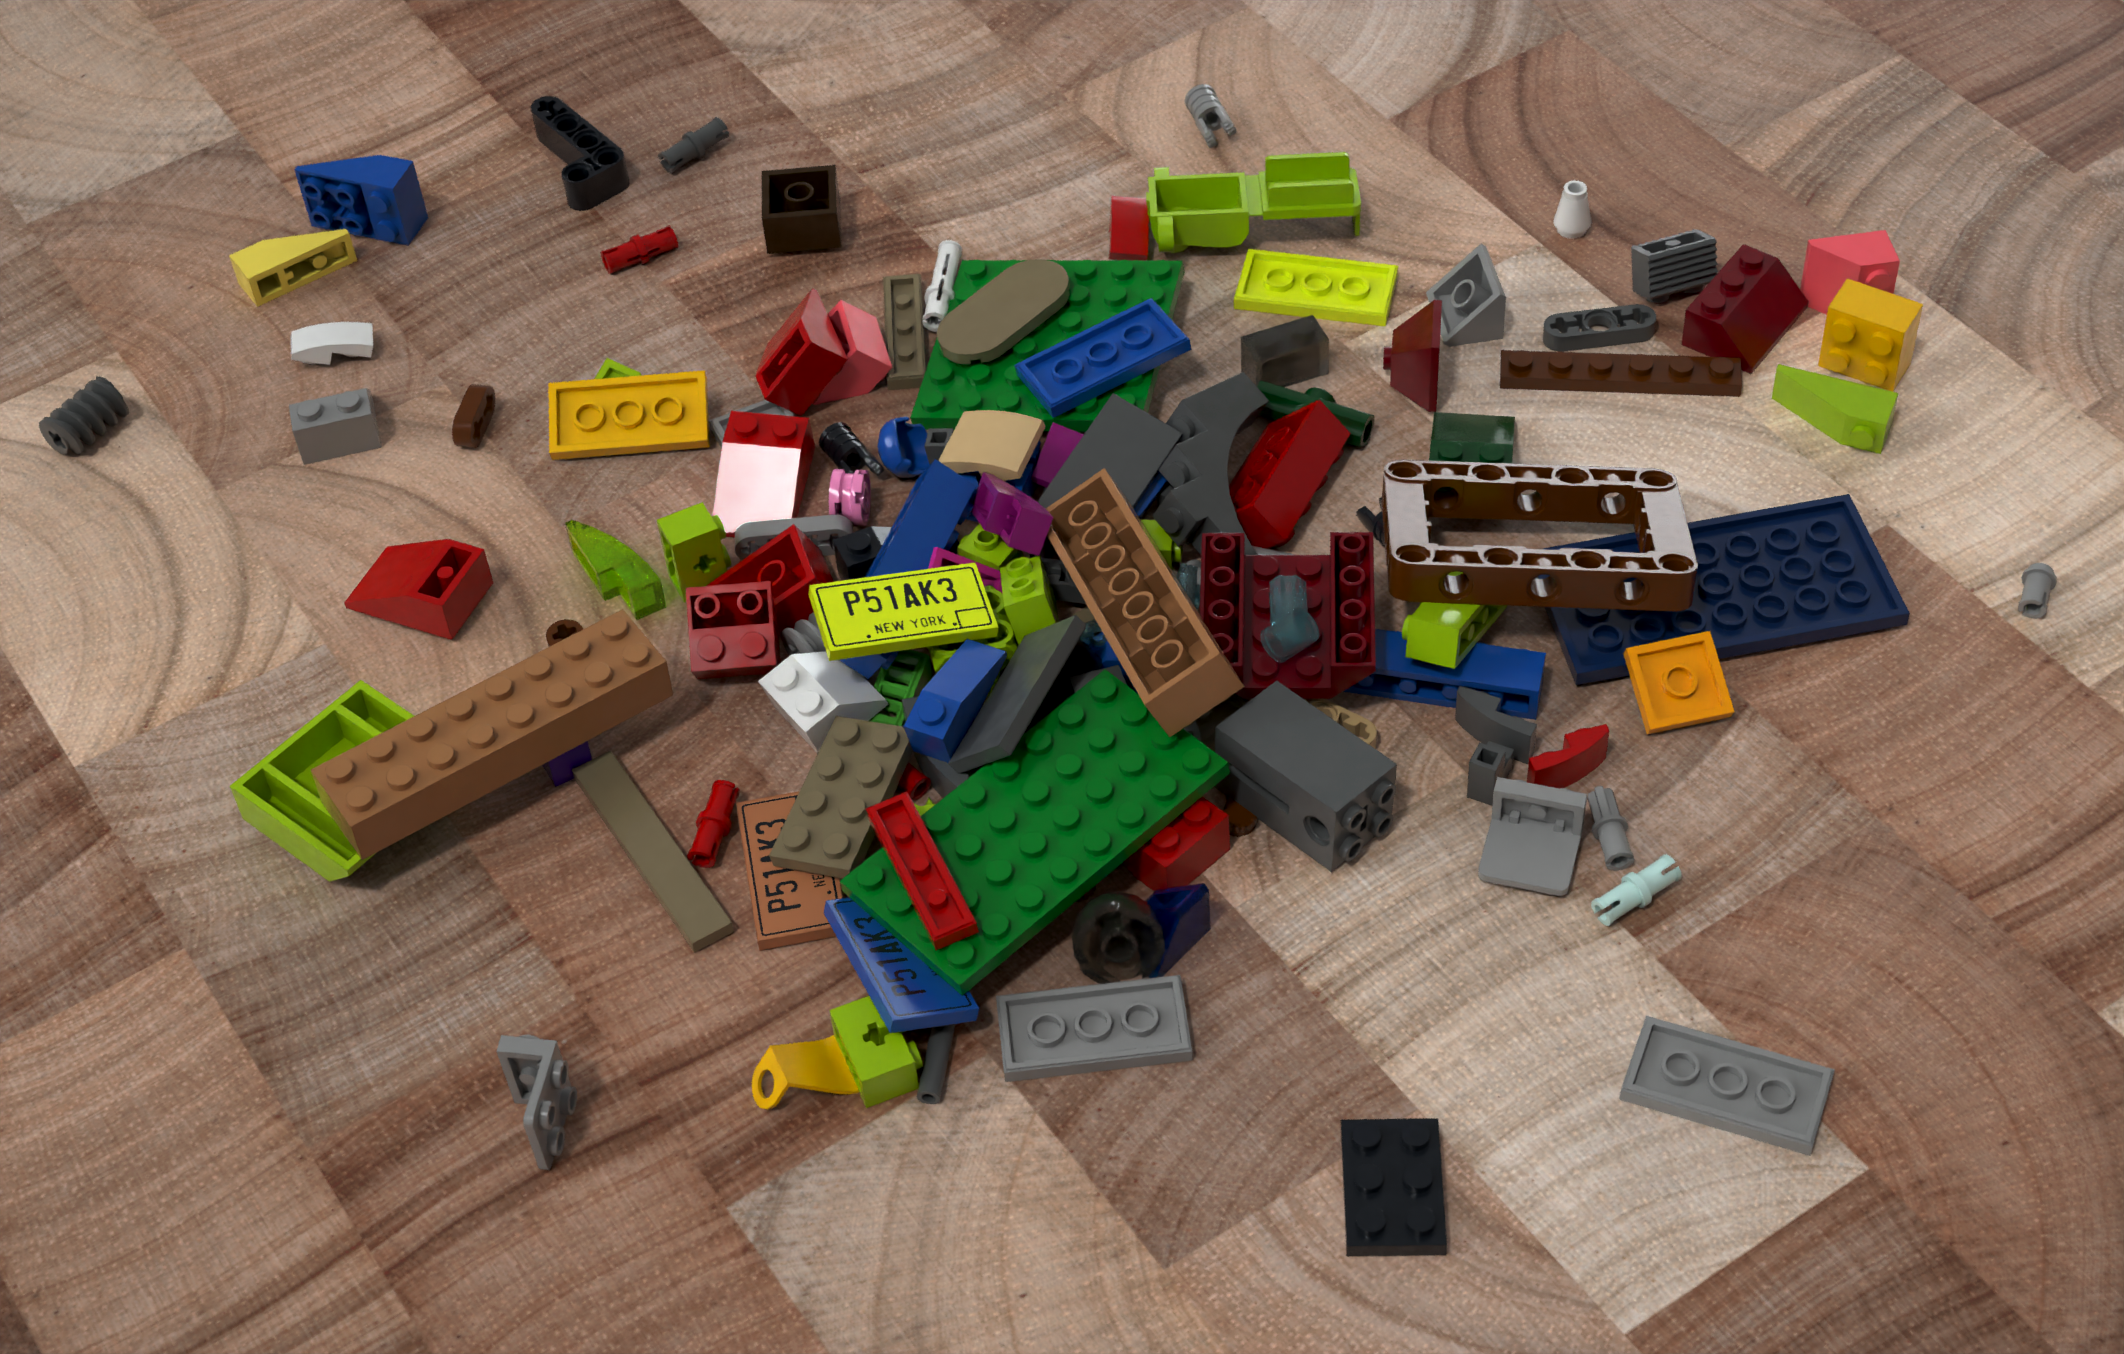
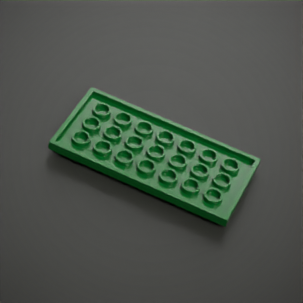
(1044, 825)

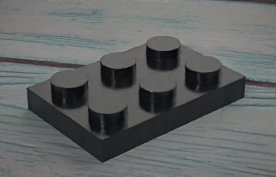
(1393, 1187)

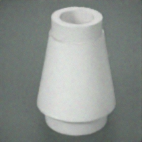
(1573, 211)

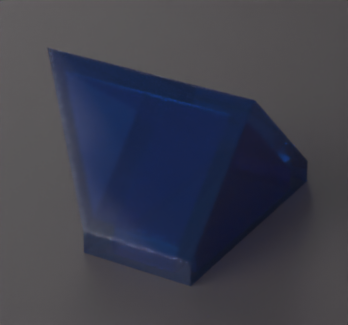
(1184, 920)

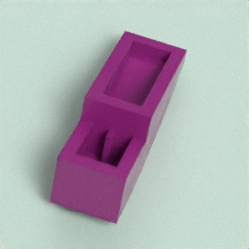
(1011, 514)

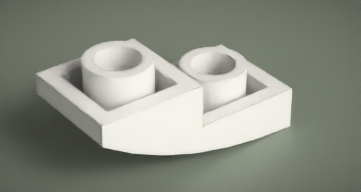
(319, 341)

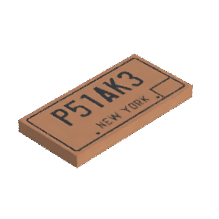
(784, 901)

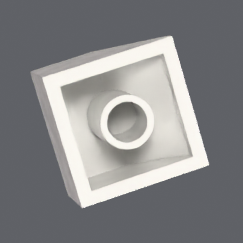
(814, 691)

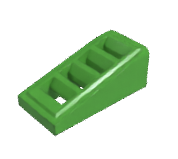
(908, 668)

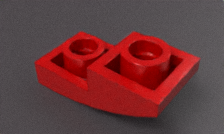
(1128, 228)
(1580, 755)

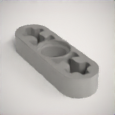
(764, 531)

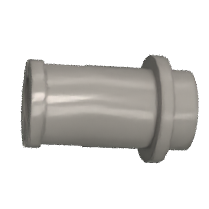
(2037, 584)

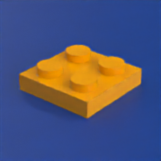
(1678, 682)

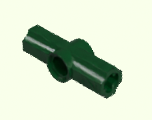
(1285, 401)

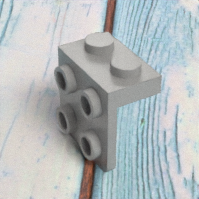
(1533, 836)
(541, 1081)

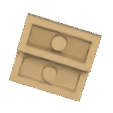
(992, 443)

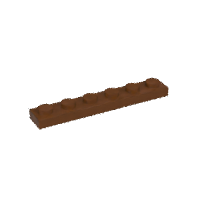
(1620, 373)

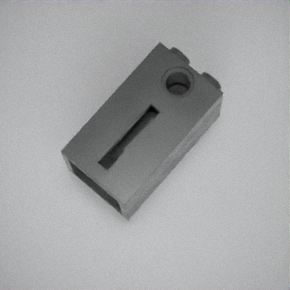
(1306, 776)

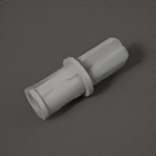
(1610, 829)

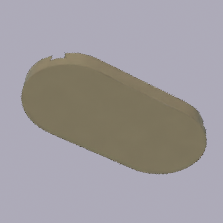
(1003, 311)

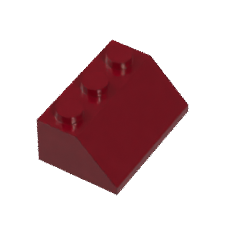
(1744, 309)

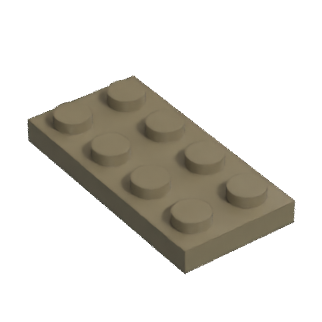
(829, 819)

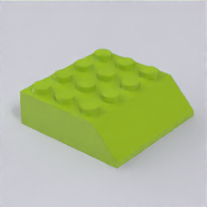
(282, 795)

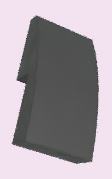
(1482, 719)

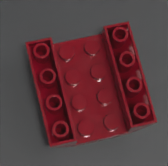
(1338, 599)

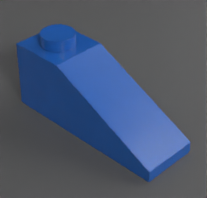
(953, 700)

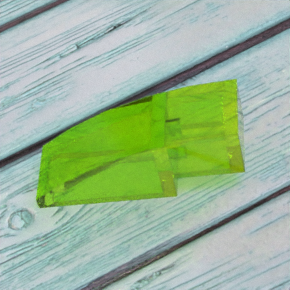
(616, 569)

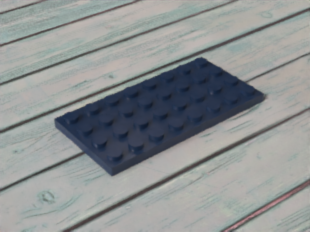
(1758, 587)

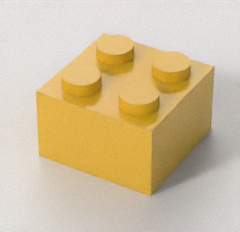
(1870, 334)

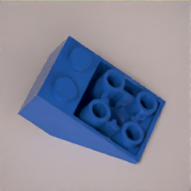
(366, 196)

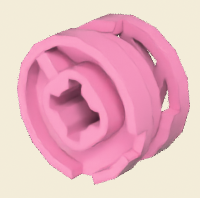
(850, 495)

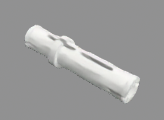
(947, 260)

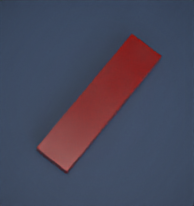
(922, 871)

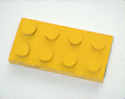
(628, 415)

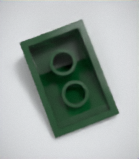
(1471, 439)

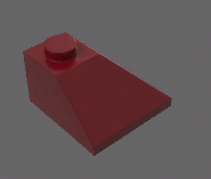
(1416, 356)

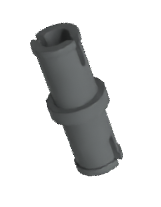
(693, 145)

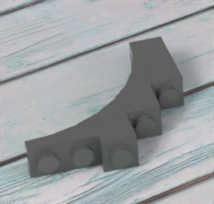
(1200, 461)

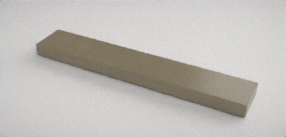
(653, 851)

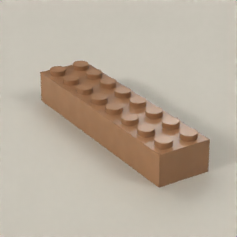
(1140, 604)
(492, 733)

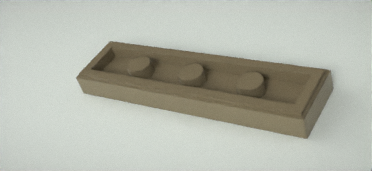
(904, 330)

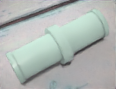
(1636, 889)

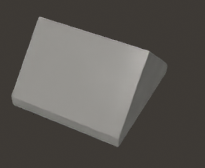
(1471, 301)

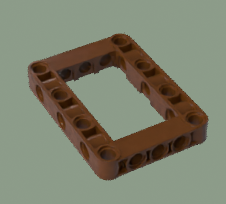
(1507, 574)

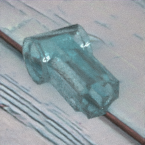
(1290, 623)

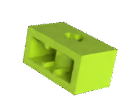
(693, 547)
(1027, 596)
(876, 1058)

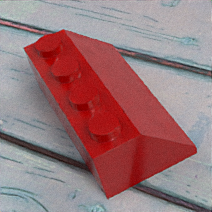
(1285, 472)

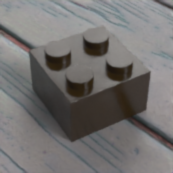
(801, 209)

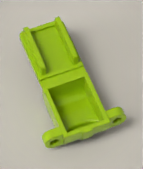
(1217, 207)

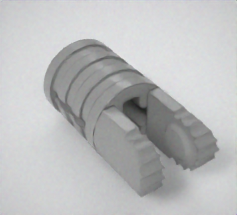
(1208, 113)

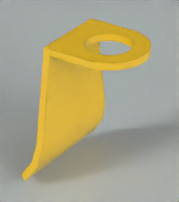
(803, 1065)

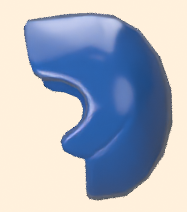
(903, 448)

